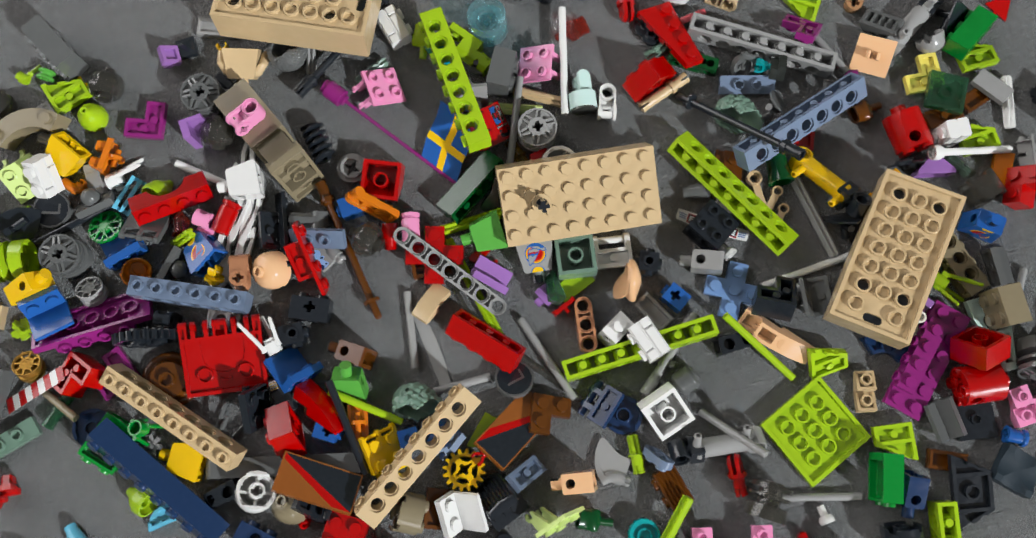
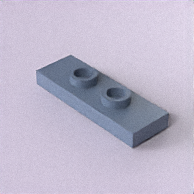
(745, 84)
(323, 238)

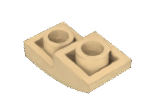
(430, 302)
(863, 391)

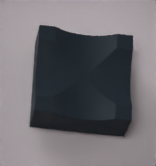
(1015, 470)

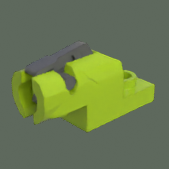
(470, 50)

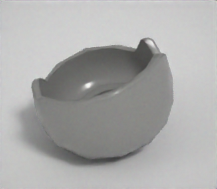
(931, 44)

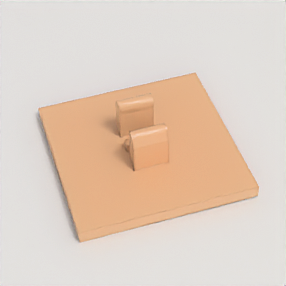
(873, 55)

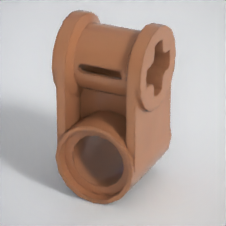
(240, 271)

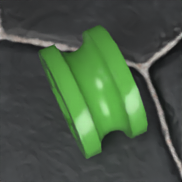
(46, 74)

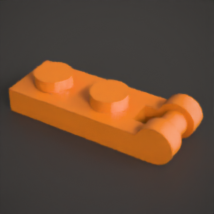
(371, 205)

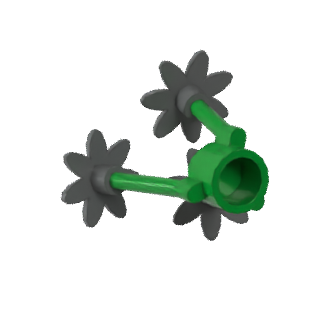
(141, 427)

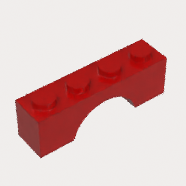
(152, 207)

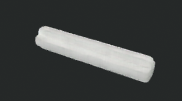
(1008, 106)

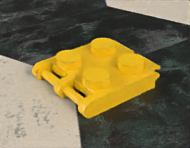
(381, 449)

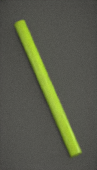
(758, 346)

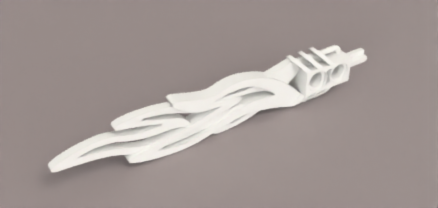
(243, 231)

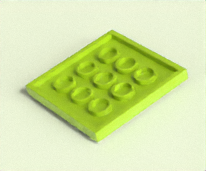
(815, 431)

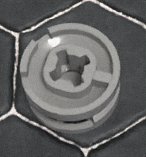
(91, 292)

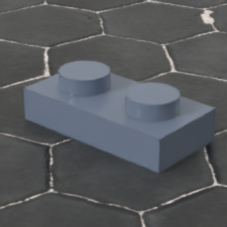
(525, 474)

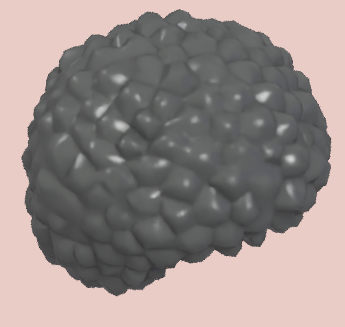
(286, 57)

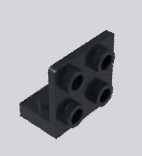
(711, 227)

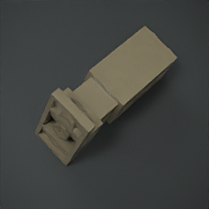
(274, 145)

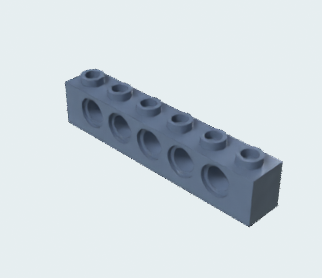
(190, 294)

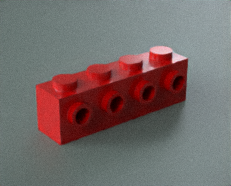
(485, 341)

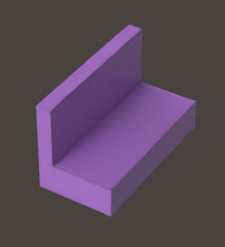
(190, 129)
(491, 274)

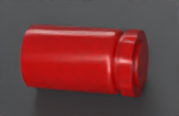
(225, 217)

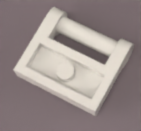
(613, 257)

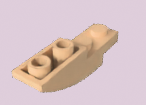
(774, 337)

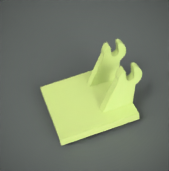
(14, 179)
(549, 523)

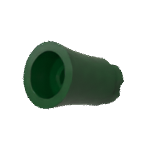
(778, 171)

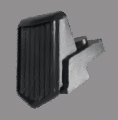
(500, 500)

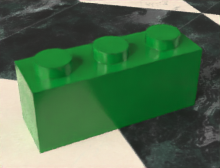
(969, 32)

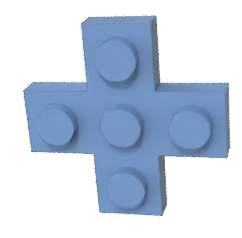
(730, 289)

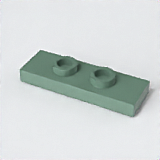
(19, 435)

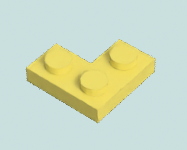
(917, 82)

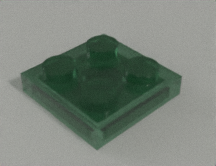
(945, 92)

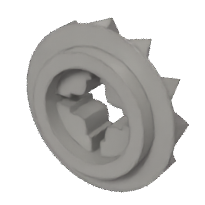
(349, 160)

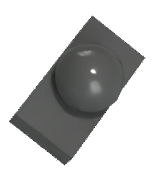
(93, 202)
(174, 265)

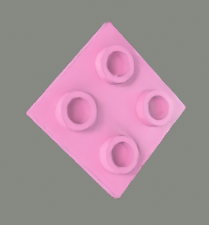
(536, 63)
(382, 87)

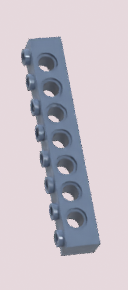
(802, 120)

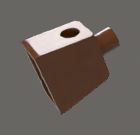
(354, 353)

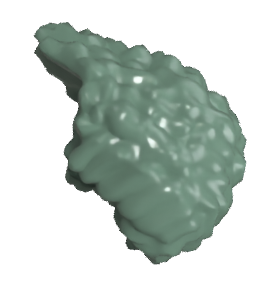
(740, 109)
(414, 401)

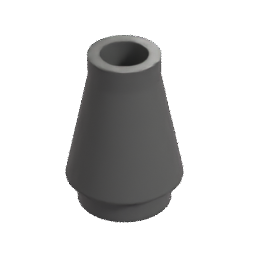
(696, 191)

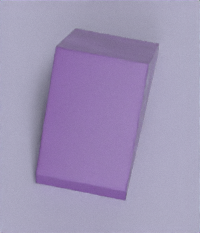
(933, 169)

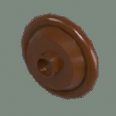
(167, 374)

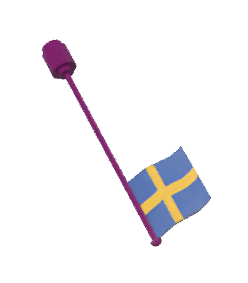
(442, 146)

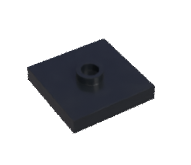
(978, 421)

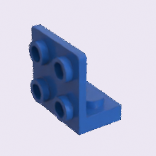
(121, 250)
(46, 312)
(291, 368)

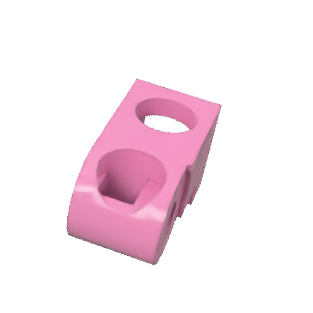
(203, 221)

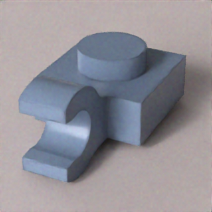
(452, 445)

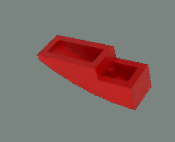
(318, 405)

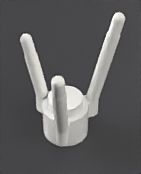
(117, 179)
(272, 344)

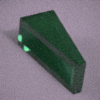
(554, 290)

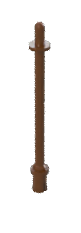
(328, 200)

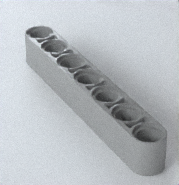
(440, 267)

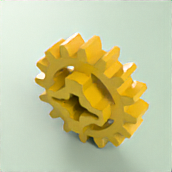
(459, 463)

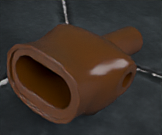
(862, 111)

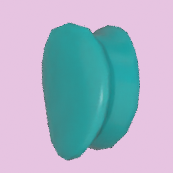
(643, 529)

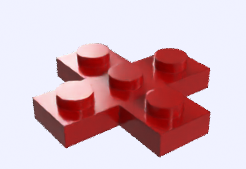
(436, 238)

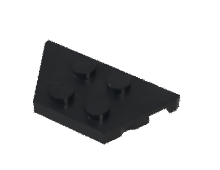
(971, 489)

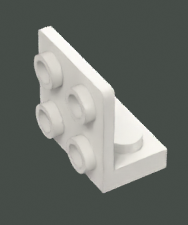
(460, 512)

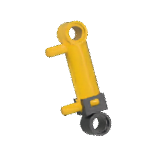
(843, 193)

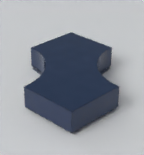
(875, 347)

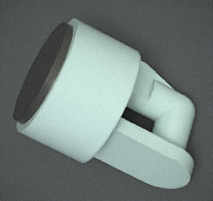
(582, 98)

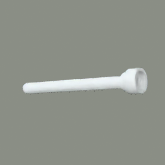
(937, 152)

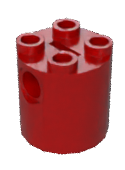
(907, 130)
(976, 386)

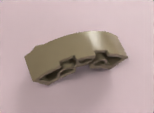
(22, 123)

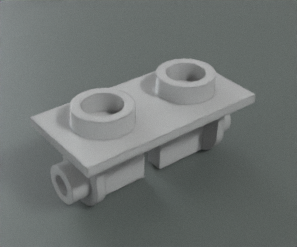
(1027, 147)

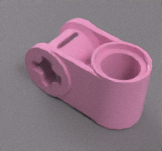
(246, 116)

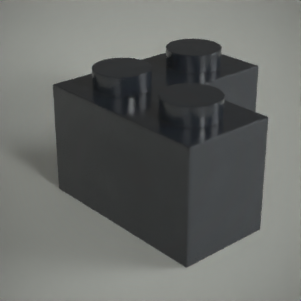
(776, 301)

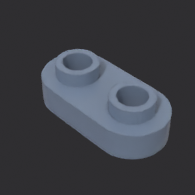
(658, 458)

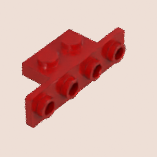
(303, 260)

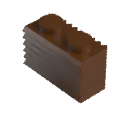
(670, 486)

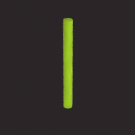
(369, 408)

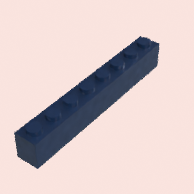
(155, 481)

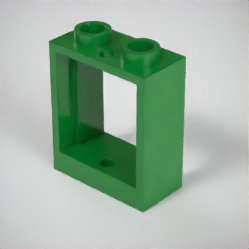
(90, 457)
(886, 479)

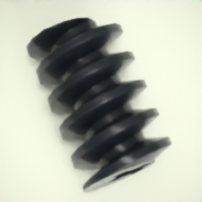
(317, 142)

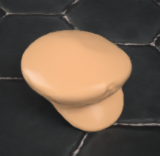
(628, 282)

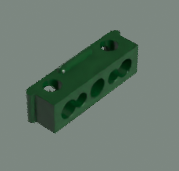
(701, 68)

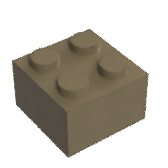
(1004, 306)

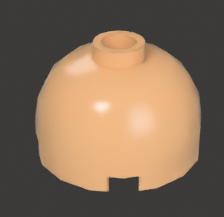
(271, 270)

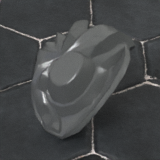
(744, 63)

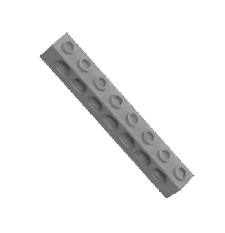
(742, 38)

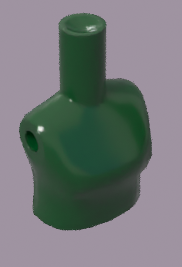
(591, 520)

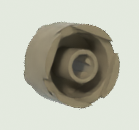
(409, 513)

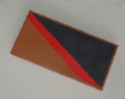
(508, 433)
(317, 483)

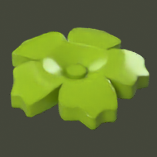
(21, 329)

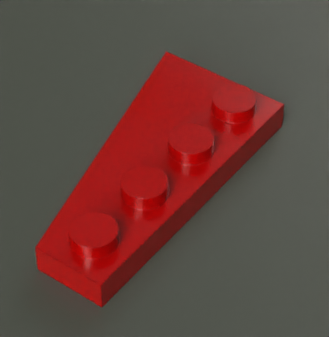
(671, 32)

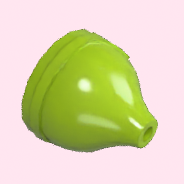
(92, 117)
(158, 187)
(139, 502)

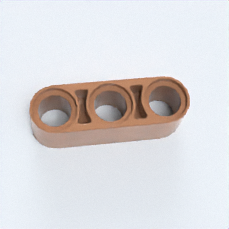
(585, 316)

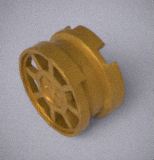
(29, 368)

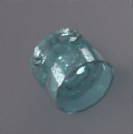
(485, 13)

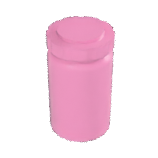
(412, 222)

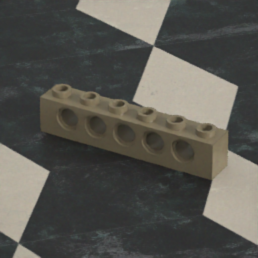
(964, 263)

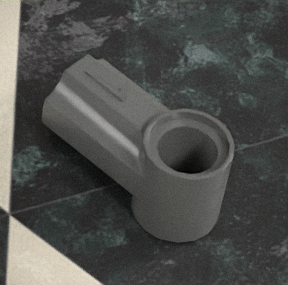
(315, 219)

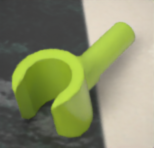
(24, 78)

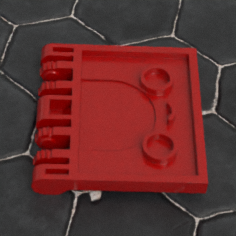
(221, 360)

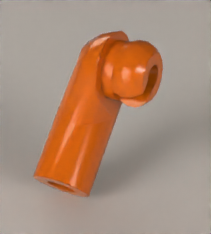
(74, 188)

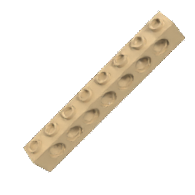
(173, 416)
(374, 514)

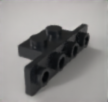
(273, 226)

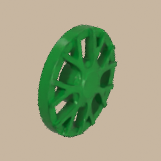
(105, 227)

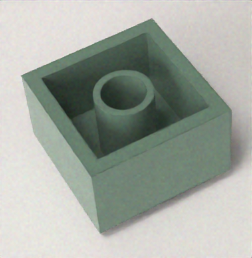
(575, 257)

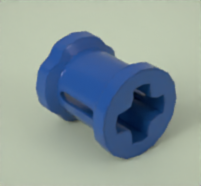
(1012, 435)

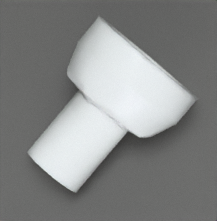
(729, 251)
(825, 517)

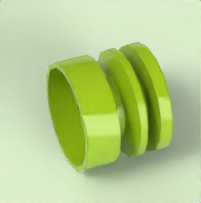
(17, 258)

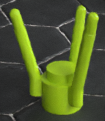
(941, 285)

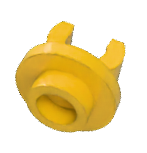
(214, 276)

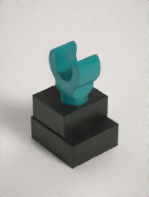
(776, 67)

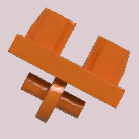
(109, 158)
(359, 421)

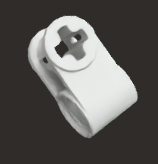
(607, 105)

